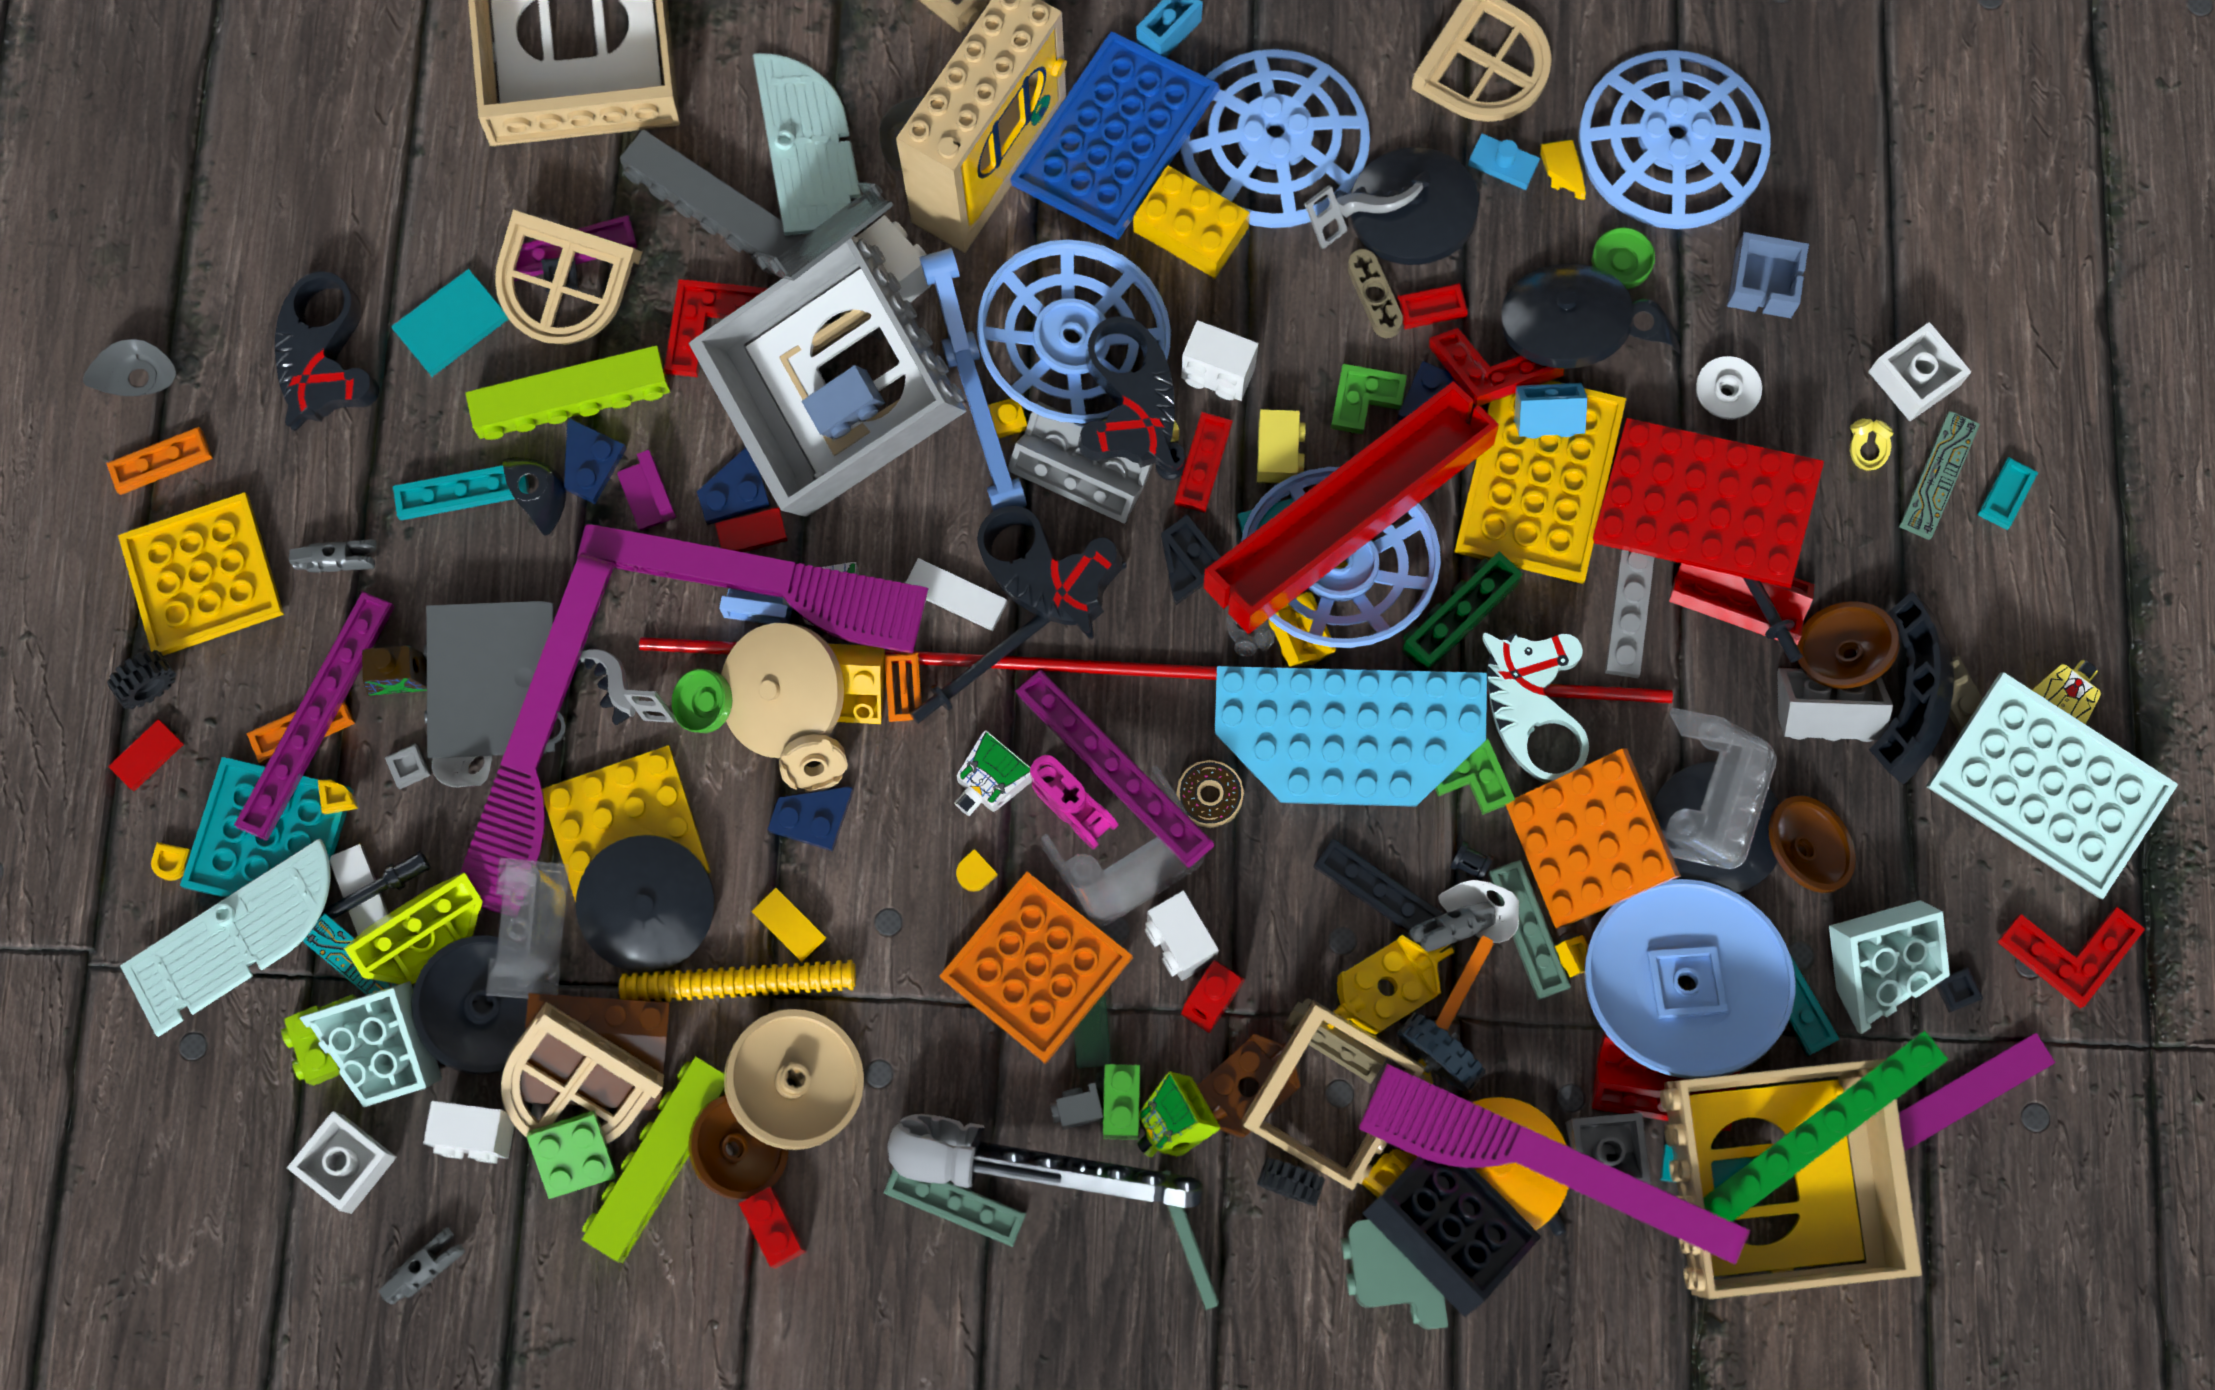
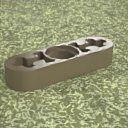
(1375, 317)

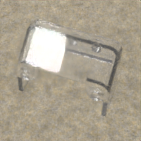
(1734, 798)
(1128, 882)

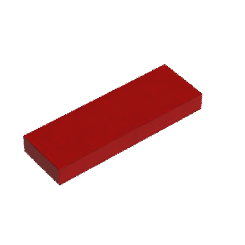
(1203, 462)

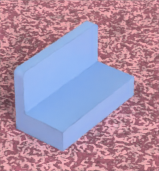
(754, 607)

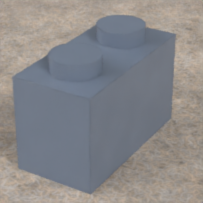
(843, 402)

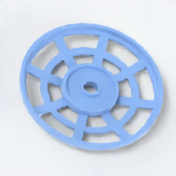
(1287, 149)
(1671, 152)
(1064, 316)
(1359, 574)

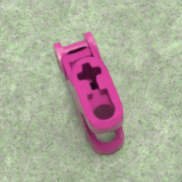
(1085, 816)

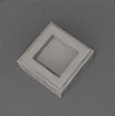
(407, 766)

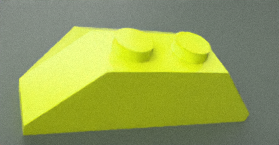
(411, 934)

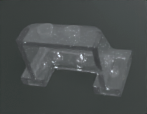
(529, 928)

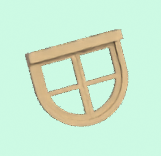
(1453, 41)
(571, 241)
(596, 1050)

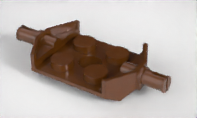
(1221, 1090)

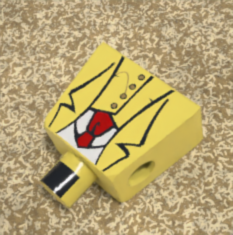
(2071, 689)

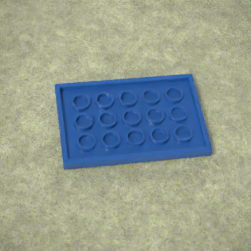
(1114, 134)

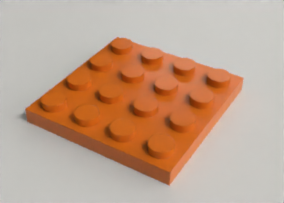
(1592, 838)
(1036, 967)

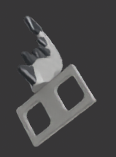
(1346, 204)
(623, 700)

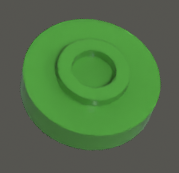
(1624, 255)
(701, 701)

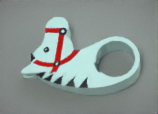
(1516, 687)

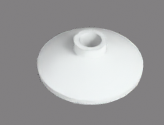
(1738, 378)

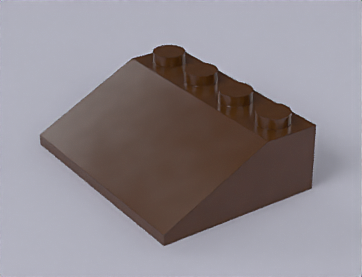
(629, 1024)

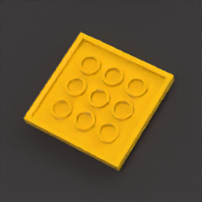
(200, 574)
(619, 803)

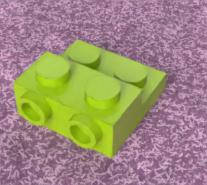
(311, 1060)

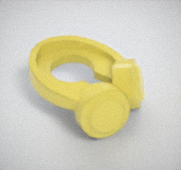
(1860, 436)

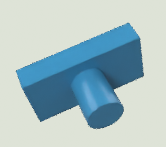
(1504, 161)

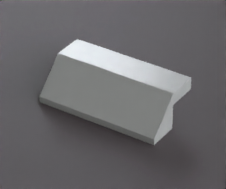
(1052, 458)

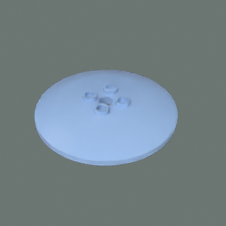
(1700, 933)

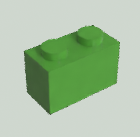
(1121, 1102)

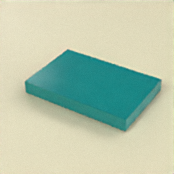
(450, 322)

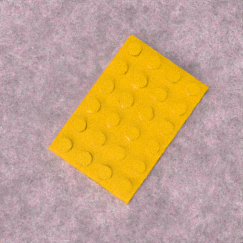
(1543, 493)

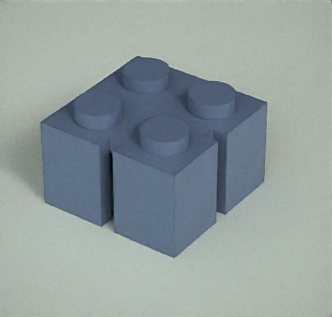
(1764, 272)

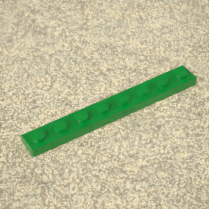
(1825, 1128)

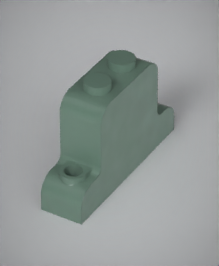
(1386, 1277)

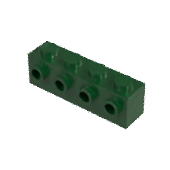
(1462, 612)

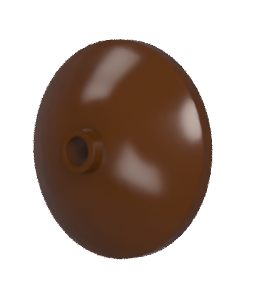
(1845, 632)
(1812, 844)
(738, 1175)

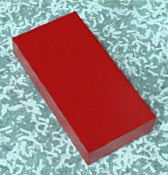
(1432, 306)
(752, 531)
(146, 755)

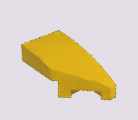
(1564, 167)
(1387, 1170)

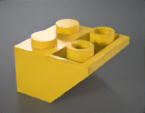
(863, 682)

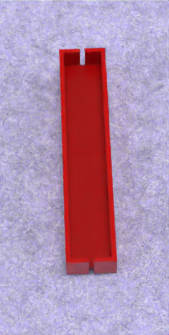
(1349, 507)

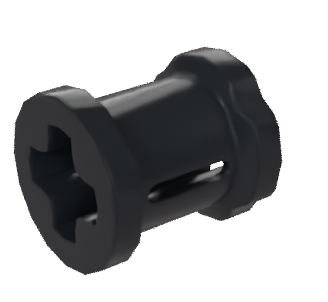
(1177, 470)
(1472, 861)

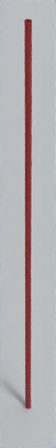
(1134, 668)

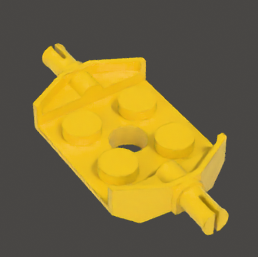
(1406, 967)

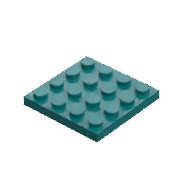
(230, 858)

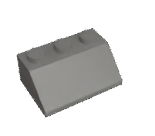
(1831, 713)

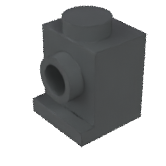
(1077, 1108)

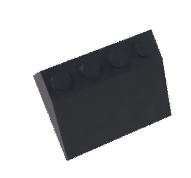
(1453, 1229)

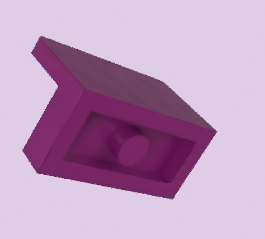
(646, 493)

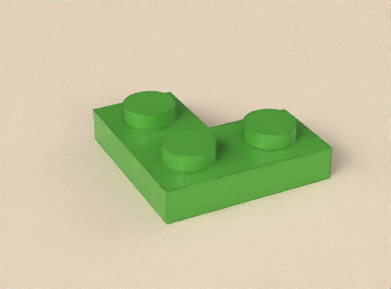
(1363, 387)
(1485, 778)

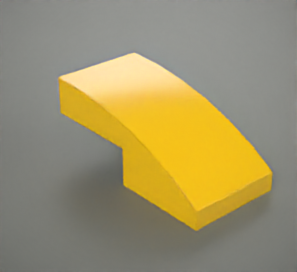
(788, 924)

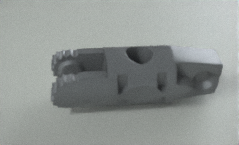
(333, 556)
(1453, 926)
(410, 1279)

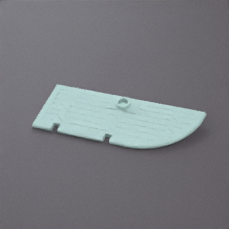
(803, 129)
(220, 944)

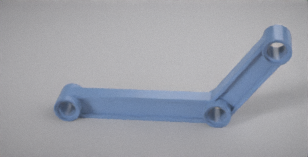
(962, 351)

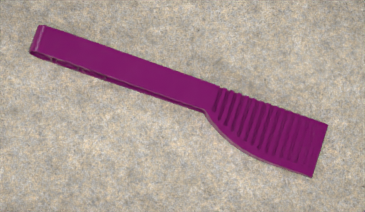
(836, 602)
(515, 809)
(1462, 1134)

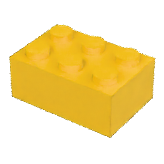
(1191, 221)

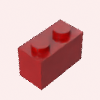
(772, 1227)

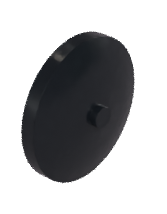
(1430, 224)
(1567, 315)
(1688, 791)
(645, 903)
(455, 1014)

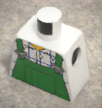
(990, 776)

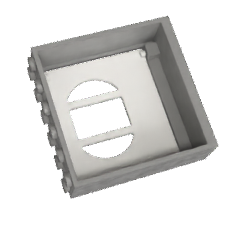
(770, 409)

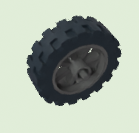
(1441, 1052)

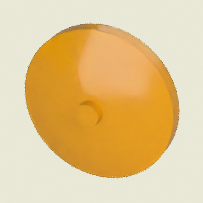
(1527, 1191)

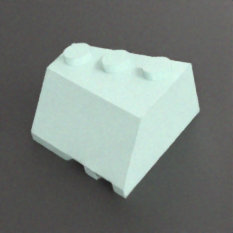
(1888, 959)
(376, 1044)

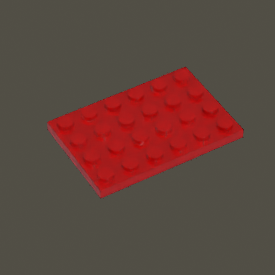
(1708, 502)

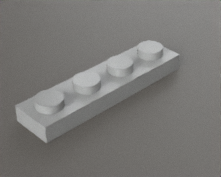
(1629, 614)

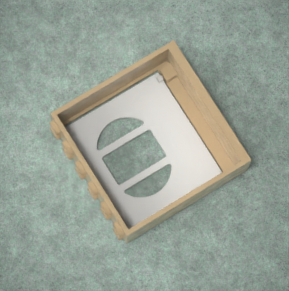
(571, 95)

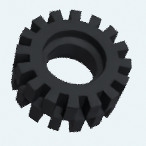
(141, 679)
(1291, 1181)

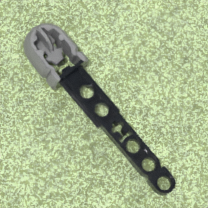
(944, 1150)

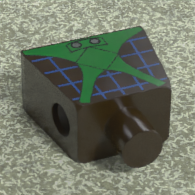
(392, 672)

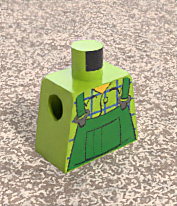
(1175, 1117)

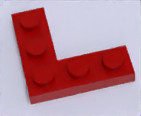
(692, 307)
(1477, 377)
(2071, 975)

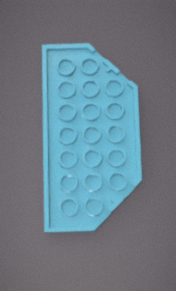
(1350, 730)

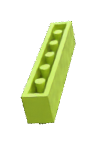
(567, 393)
(654, 1165)

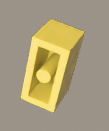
(1278, 445)

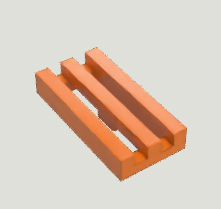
(914, 657)

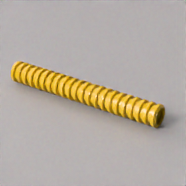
(738, 981)

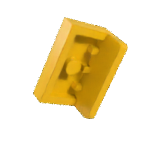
(1295, 650)

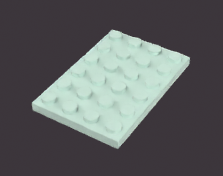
(2051, 785)

